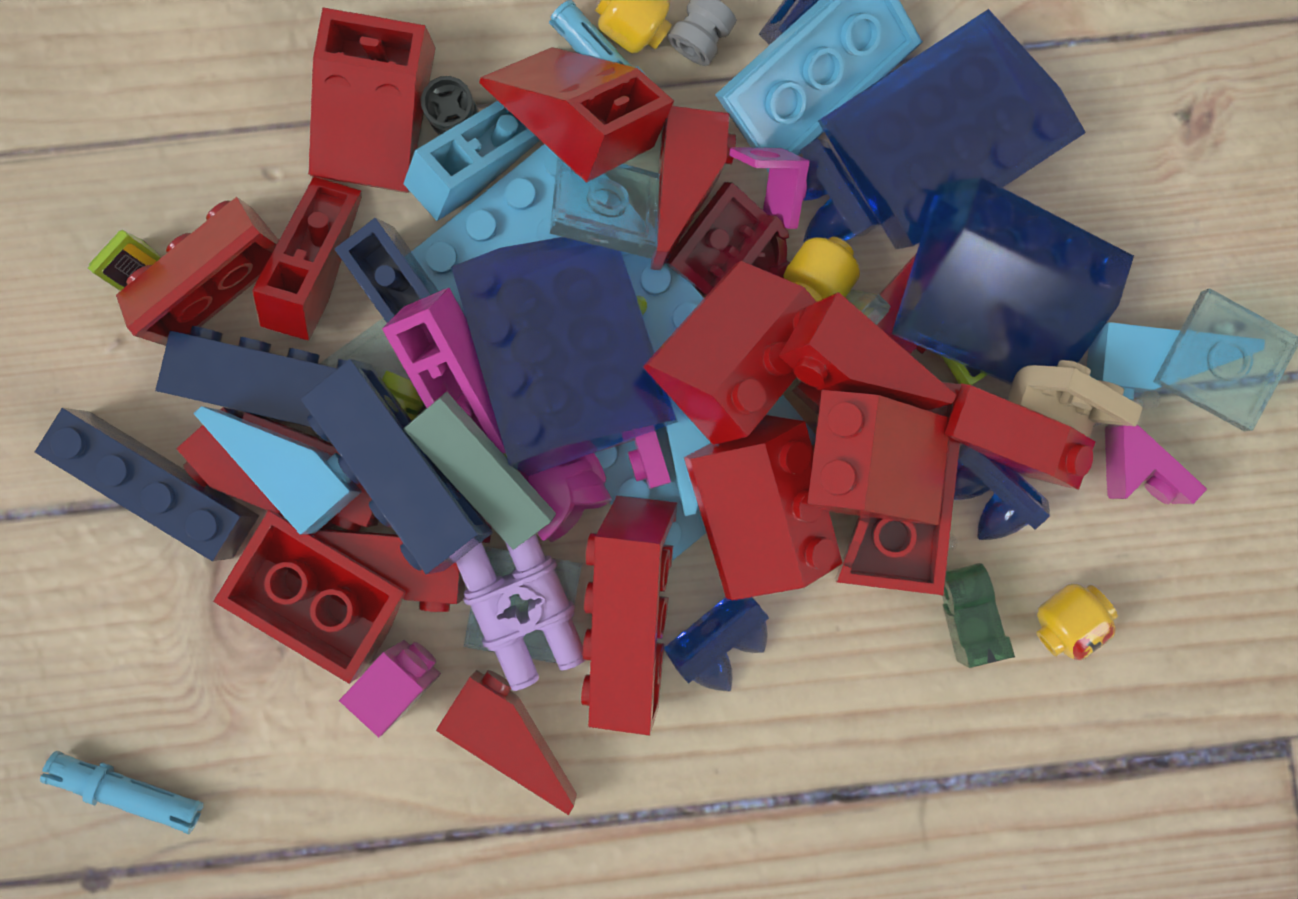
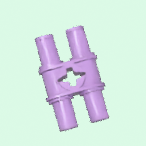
(505, 625)

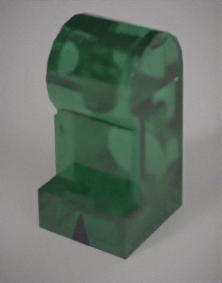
(974, 617)

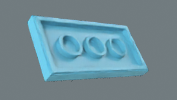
(816, 68)

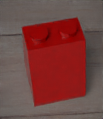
(878, 458)

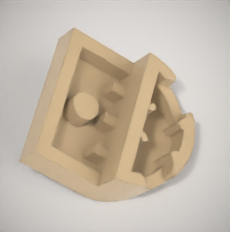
(1072, 396)

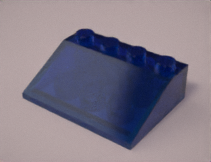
(949, 115)
(1007, 282)
(561, 350)

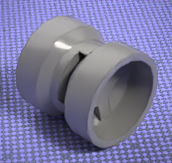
(700, 31)

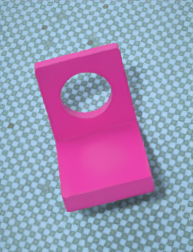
(785, 182)

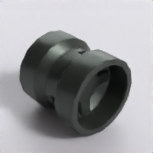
(444, 99)

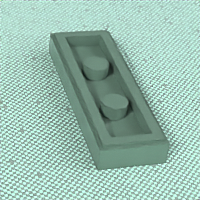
(480, 471)

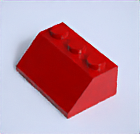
(198, 273)
(726, 352)
(759, 513)
(311, 598)

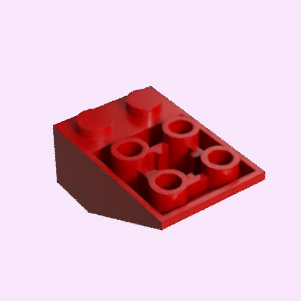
(367, 98)
(583, 107)

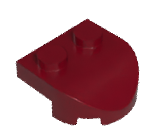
(729, 232)

